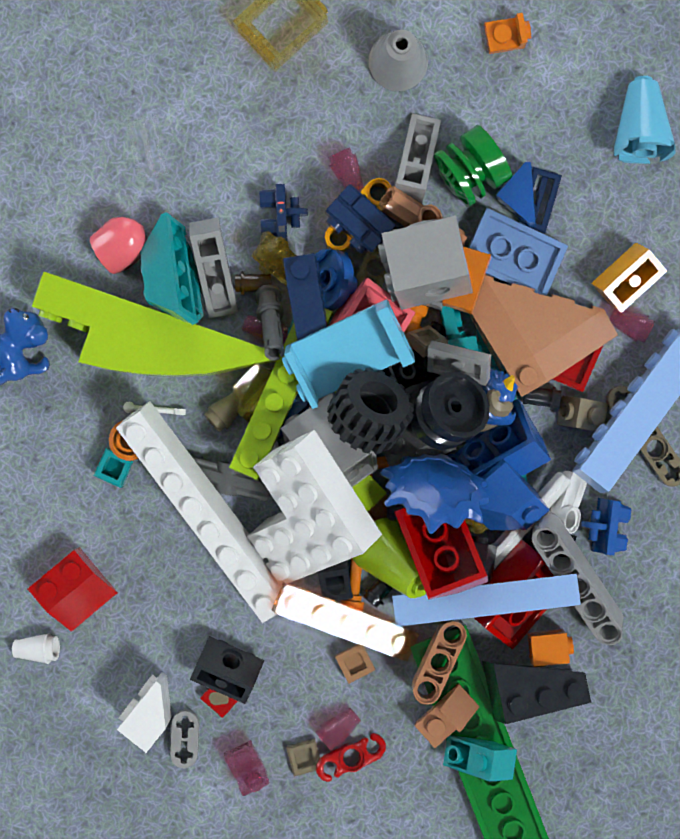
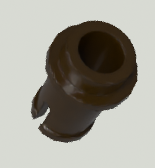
(251, 282)

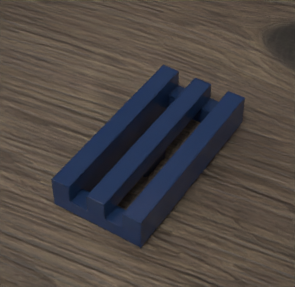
(545, 175)

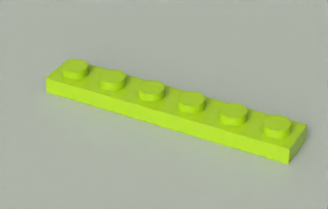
(268, 415)

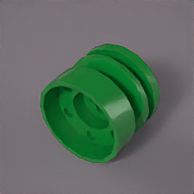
(478, 162)

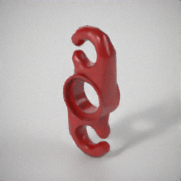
(336, 757)

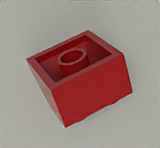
(72, 590)

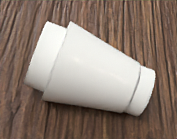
(38, 648)

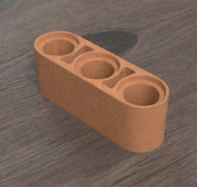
(439, 675)

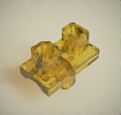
(271, 254)

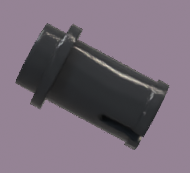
(544, 397)
(377, 593)

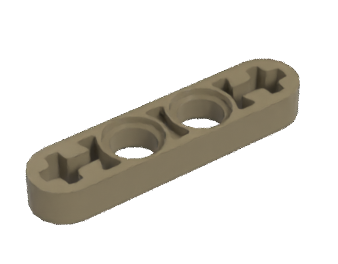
(659, 471)

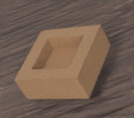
(355, 662)

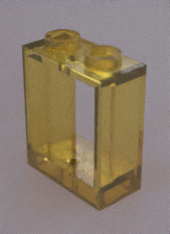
(260, 44)

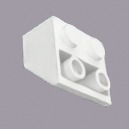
(147, 718)

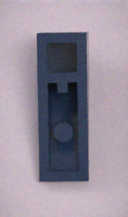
(305, 294)

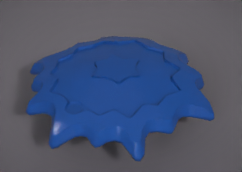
(436, 490)

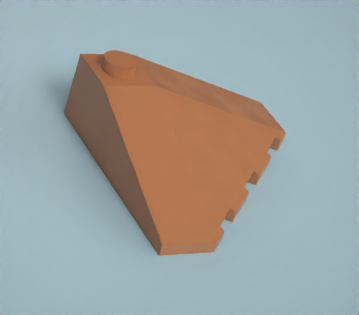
(536, 333)

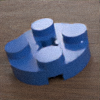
(336, 277)

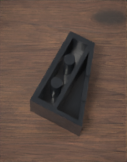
(531, 691)

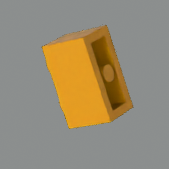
(629, 277)

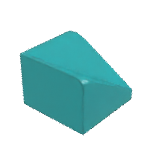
(113, 469)

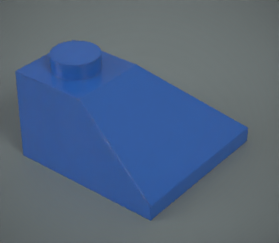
(512, 500)

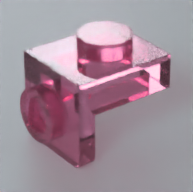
(247, 768)

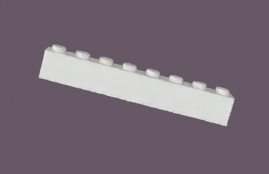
(201, 507)

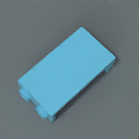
(357, 342)

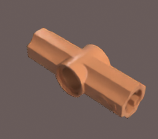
(408, 210)

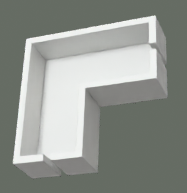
(319, 516)

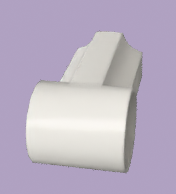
(568, 503)

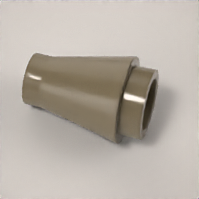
(223, 412)

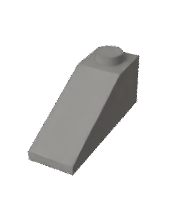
(417, 156)
(213, 267)

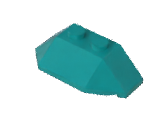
(171, 271)

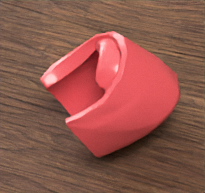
(118, 243)

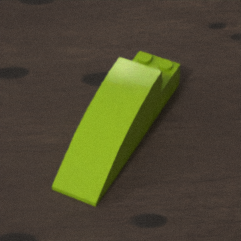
(139, 338)

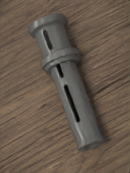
(270, 314)

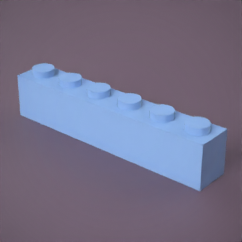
(633, 418)

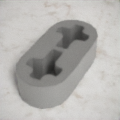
(177, 738)

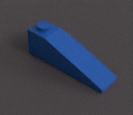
(515, 443)

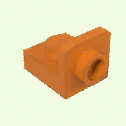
(507, 34)

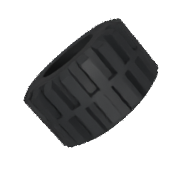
(370, 411)

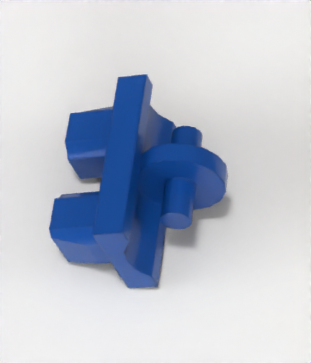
(604, 526)

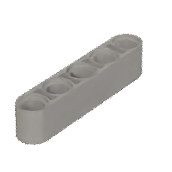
(590, 588)

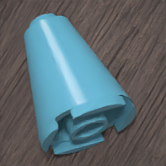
(644, 124)

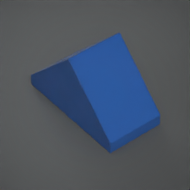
(518, 195)

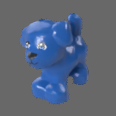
(21, 332)

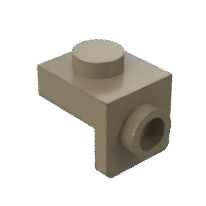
(581, 413)

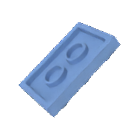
(517, 252)

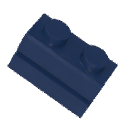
(358, 219)

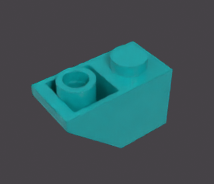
(480, 758)

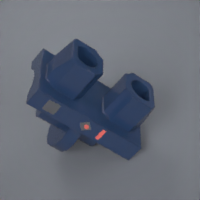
(277, 199)

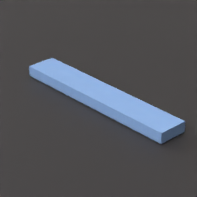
(489, 600)

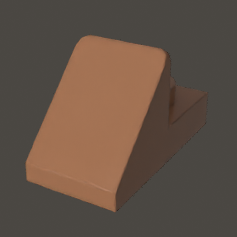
(447, 716)

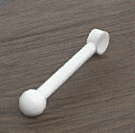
(129, 407)

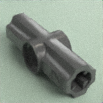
(231, 482)

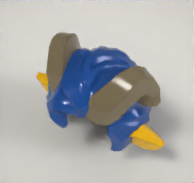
(500, 395)

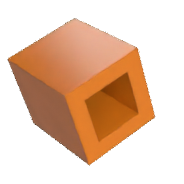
(549, 647)

